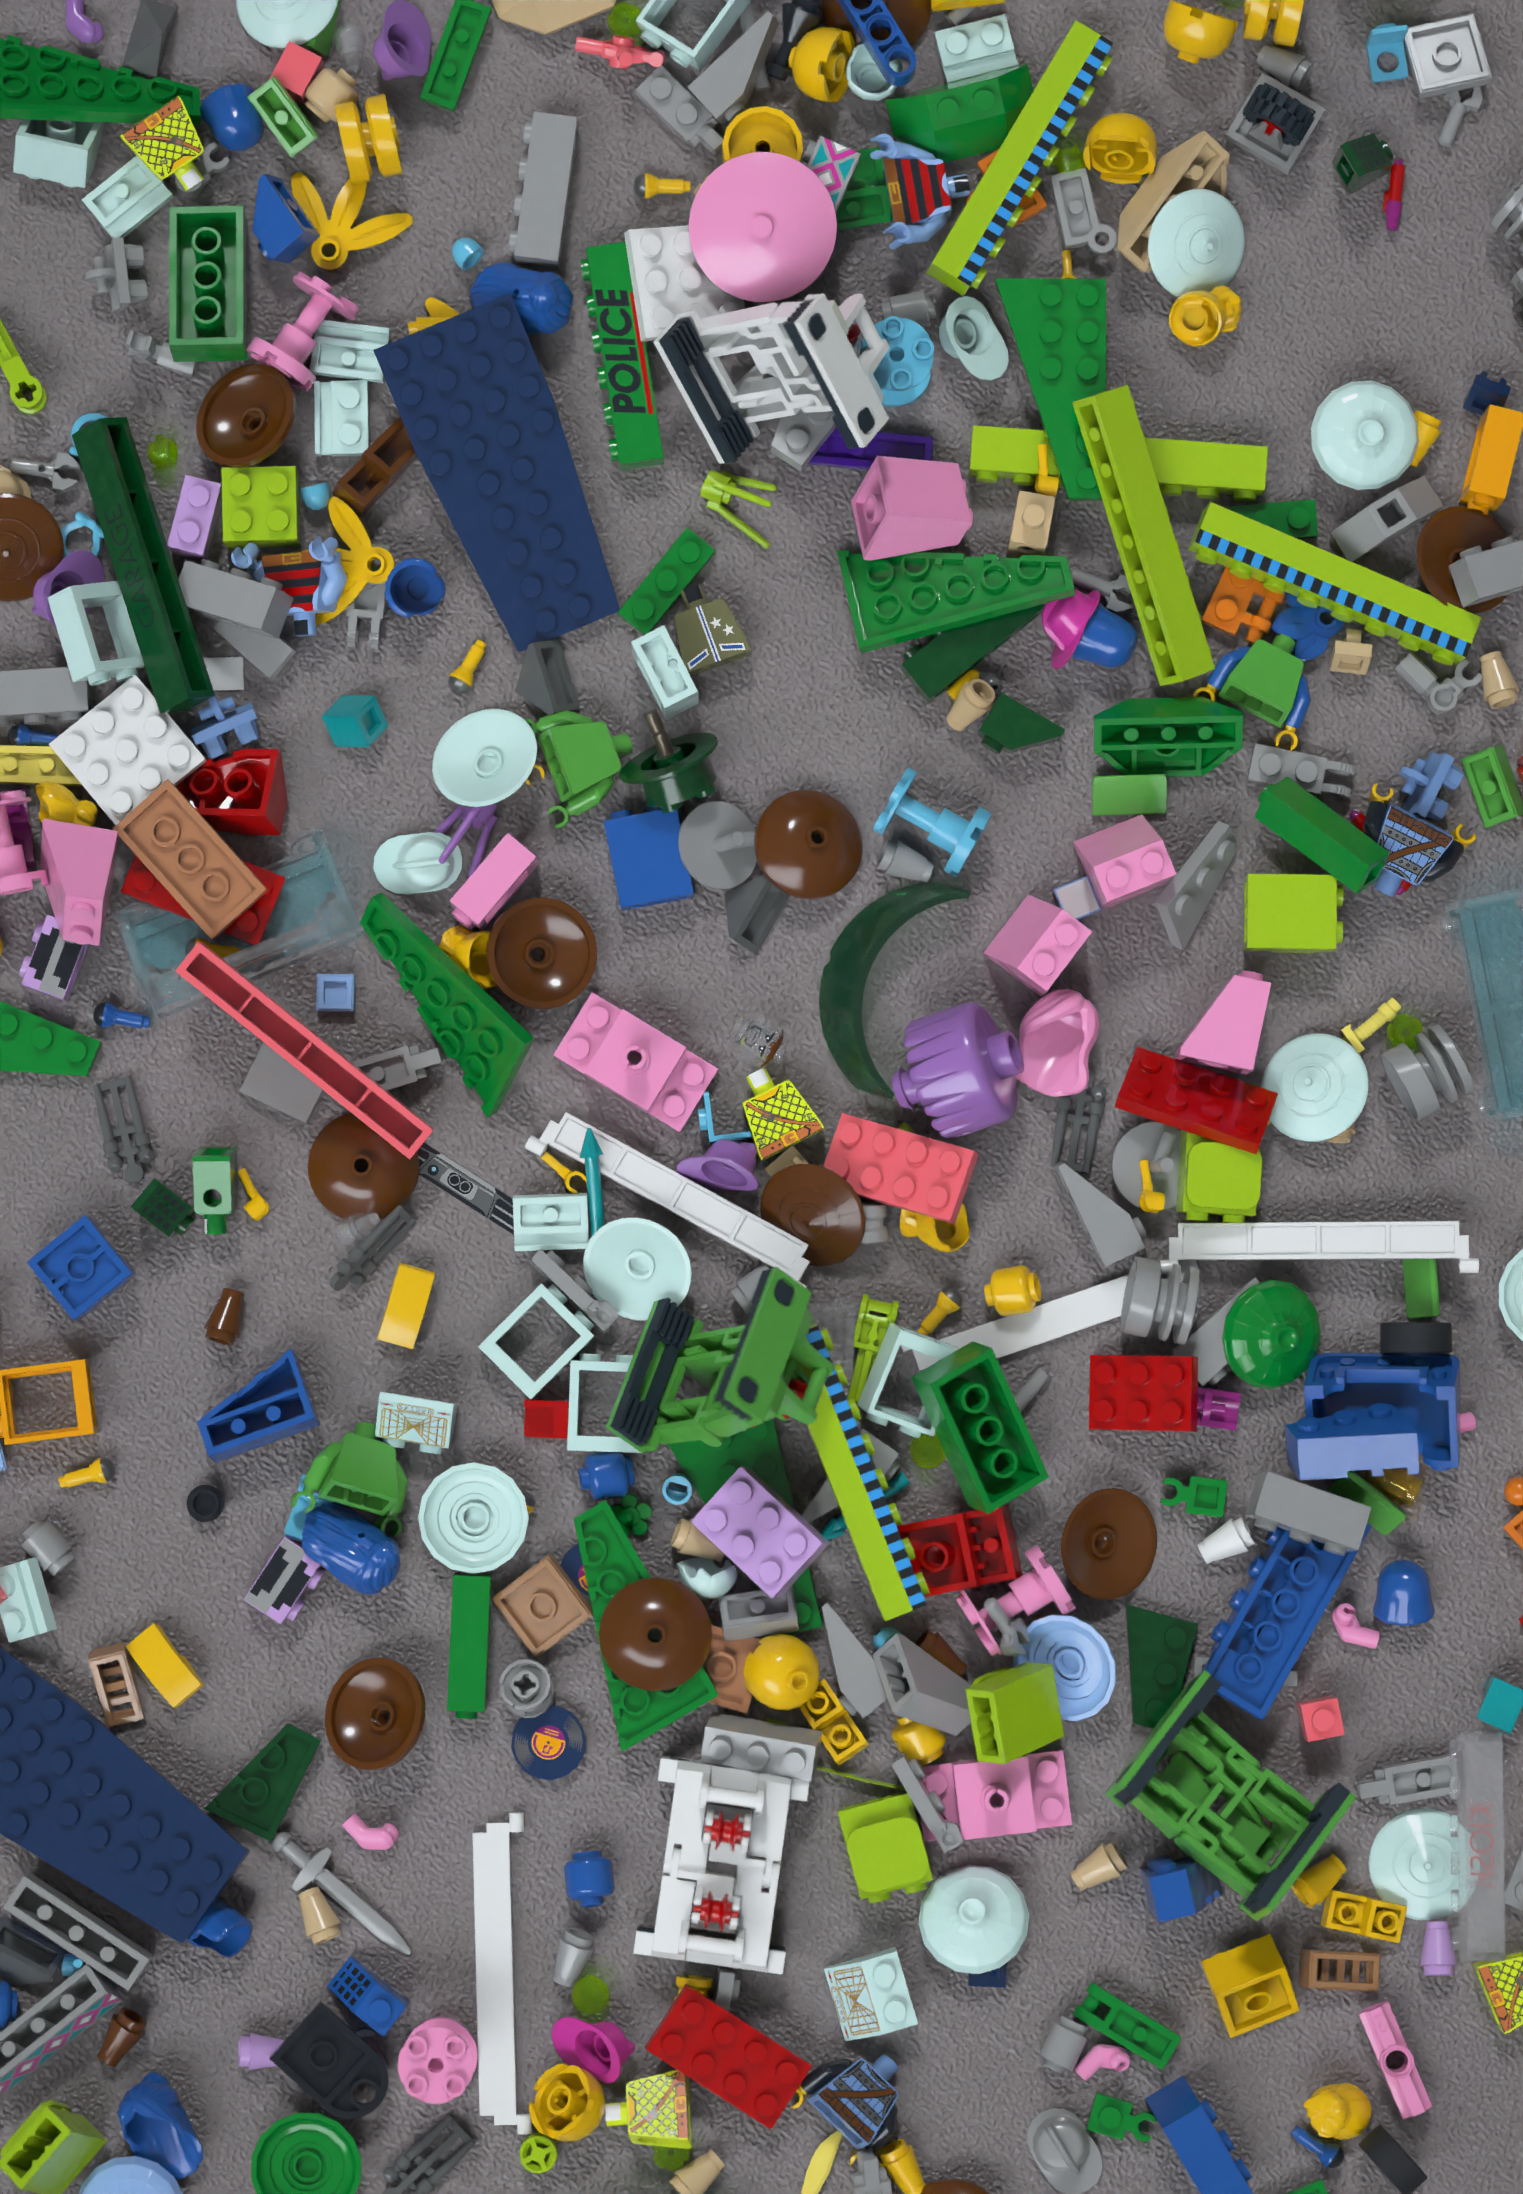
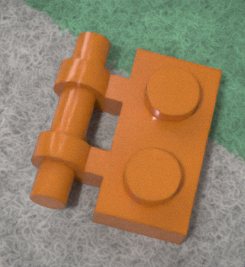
(1230, 602)

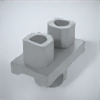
(119, 259)

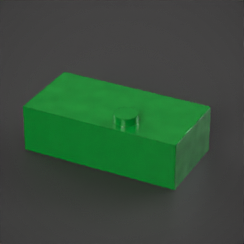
(208, 283)
(980, 1427)

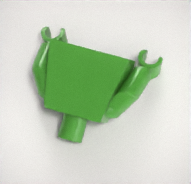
(579, 759)
(359, 1475)

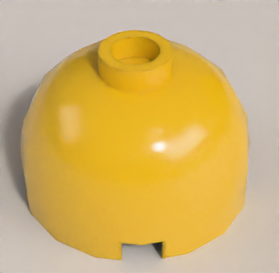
(1197, 32)
(821, 63)
(1121, 148)
(782, 1672)
(567, 2103)

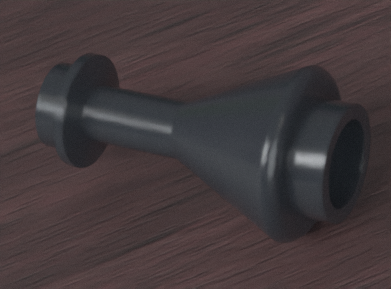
(797, 19)

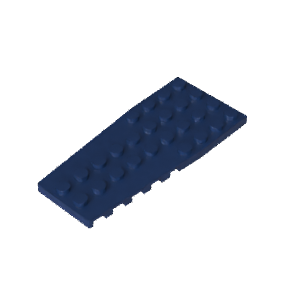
(502, 468)
(103, 1810)

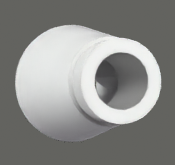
(1227, 1541)

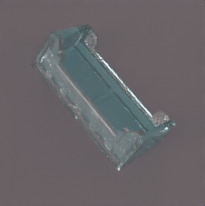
(307, 921)
(1492, 959)

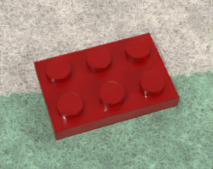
(1143, 1393)

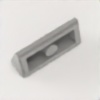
(757, 1614)

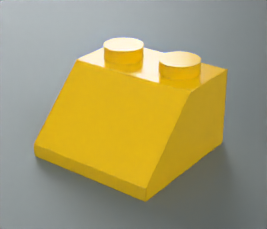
(1250, 1985)

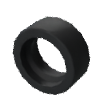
(1415, 1337)
(1392, 2160)

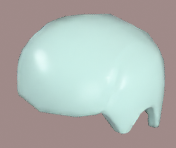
(865, 77)
(706, 1577)

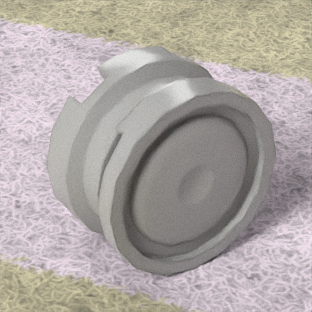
(526, 1688)

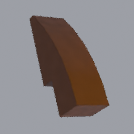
(377, 469)

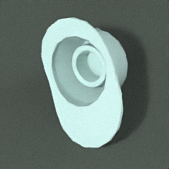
(973, 338)
(412, 865)

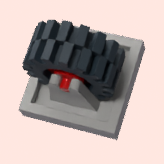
(1274, 123)

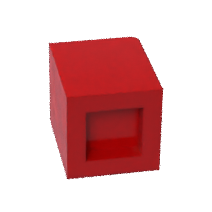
(546, 1419)

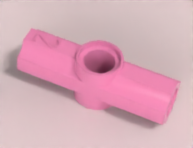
(1404, 2081)

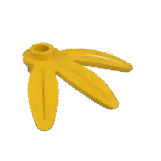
(344, 213)
(358, 560)

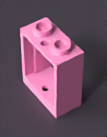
(493, 883)

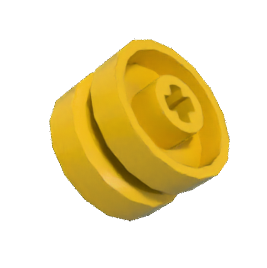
(1283, 12)
(762, 129)
(369, 139)

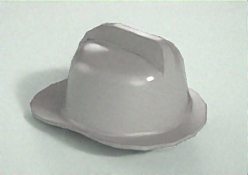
(1064, 2151)

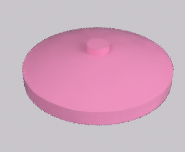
(762, 227)

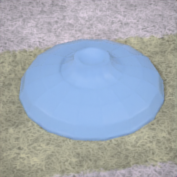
(1080, 1663)
(130, 2176)

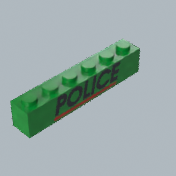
(624, 358)

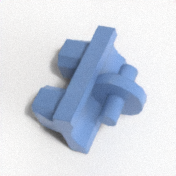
(209, 732)
(1424, 783)

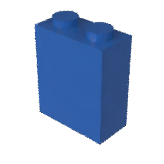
(647, 858)

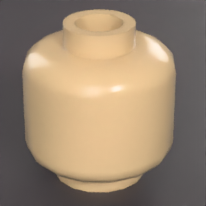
(330, 89)

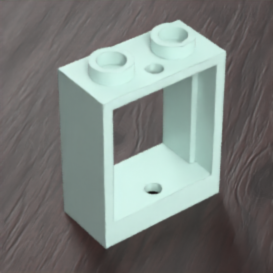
(657, 10)
(77, 639)
(665, 672)
(593, 1362)
(510, 1367)
(879, 1413)

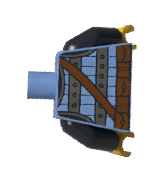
(1415, 846)
(855, 2100)

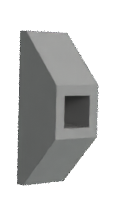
(1386, 519)

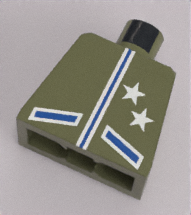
(708, 633)

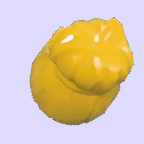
(1203, 315)
(61, 805)
(469, 953)
(934, 1232)
(1339, 2111)

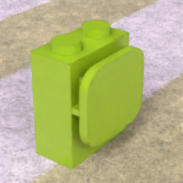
(1292, 913)
(1216, 1180)
(1014, 1711)
(885, 1846)
(50, 2149)

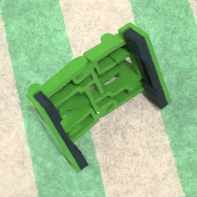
(739, 1364)
(1227, 1840)

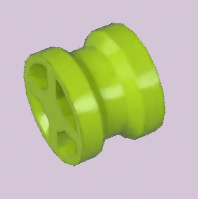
(535, 2161)

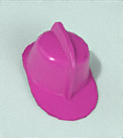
(1065, 622)
(594, 2047)

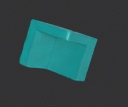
(355, 721)
(1500, 1704)

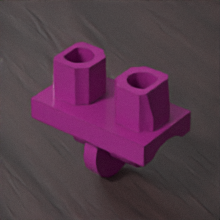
(1217, 1408)

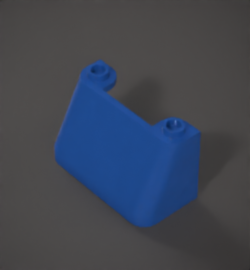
(1416, 1384)

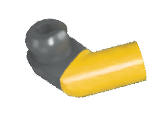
(989, 677)

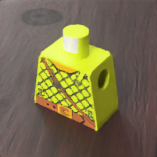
(167, 143)
(777, 1115)
(1503, 1989)
(655, 2111)

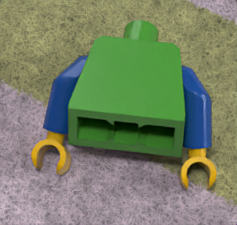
(1265, 683)

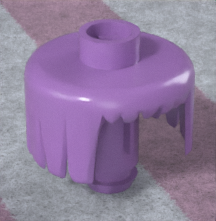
(960, 1070)

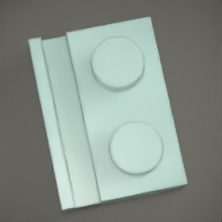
(975, 48)
(127, 198)
(347, 351)
(341, 417)
(550, 1222)
(27, 1606)

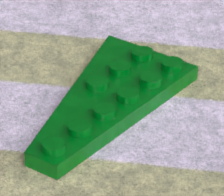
(76, 88)
(1063, 354)
(936, 592)
(452, 1004)
(42, 1046)
(759, 1449)
(609, 1566)

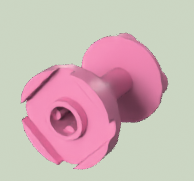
(295, 341)
(13, 867)
(1028, 1594)
(438, 2060)

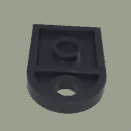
(330, 2062)

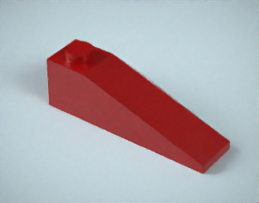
(240, 792)

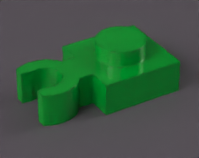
(1201, 1495)
(1114, 2116)

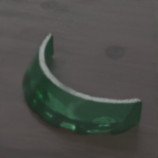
(848, 970)

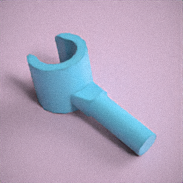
(71, 1964)

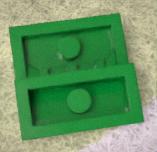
(866, 195)

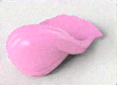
(1057, 1043)

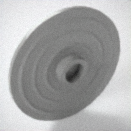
(717, 845)
(1149, 1142)

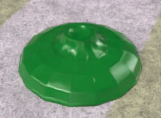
(1271, 1334)
(306, 2157)

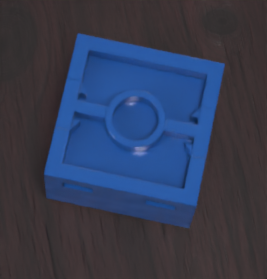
(81, 1268)

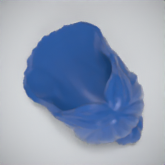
(539, 297)
(350, 1548)
(159, 2126)

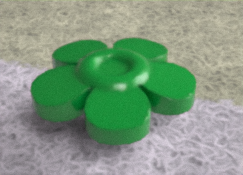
(632, 1516)

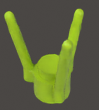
(722, 487)

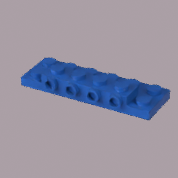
(1273, 1619)

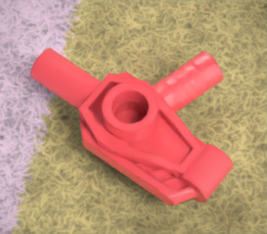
(620, 51)

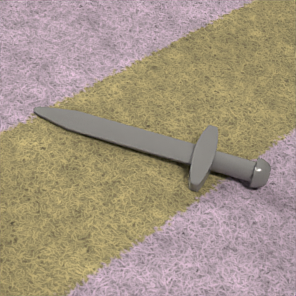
(314, 1870)

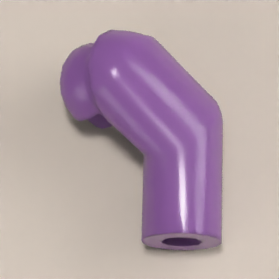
(81, 25)

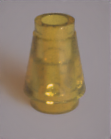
(1397, 1485)

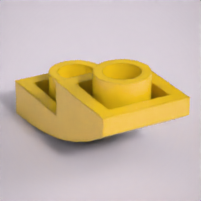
(406, 1305)
(164, 1666)
(838, 1729)
(1363, 1916)

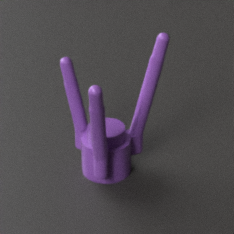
(471, 817)

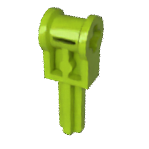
(19, 376)
(868, 1338)

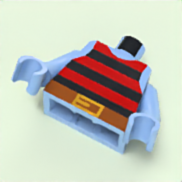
(916, 190)
(309, 577)

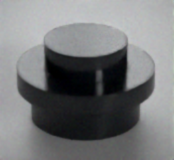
(205, 1503)

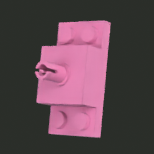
(636, 1061)
(1001, 1797)

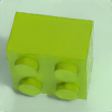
(261, 506)

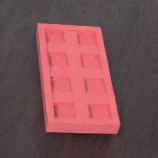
(901, 1167)

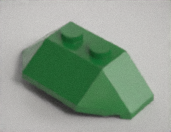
(962, 115)
(1167, 735)

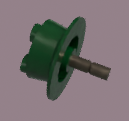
(673, 767)

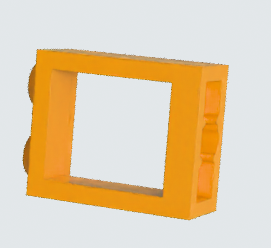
(1492, 459)
(83, 1401)

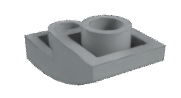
(263, 651)

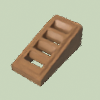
(108, 1654)
(1308, 1970)

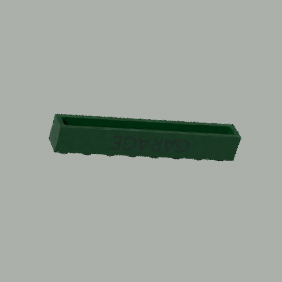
(143, 564)

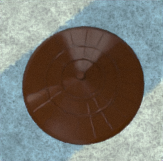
(1442, 541)
(28, 545)
(817, 1210)
(1109, 1543)

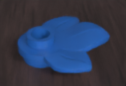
(1305, 627)

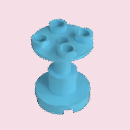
(907, 364)
(945, 829)

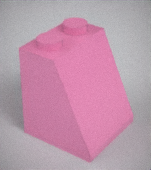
(910, 507)
(1125, 861)
(80, 877)
(1037, 943)
(1230, 1027)

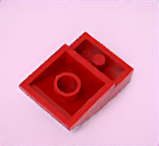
(964, 1549)

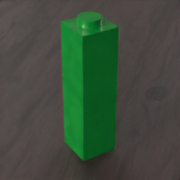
(1321, 834)
(469, 1645)

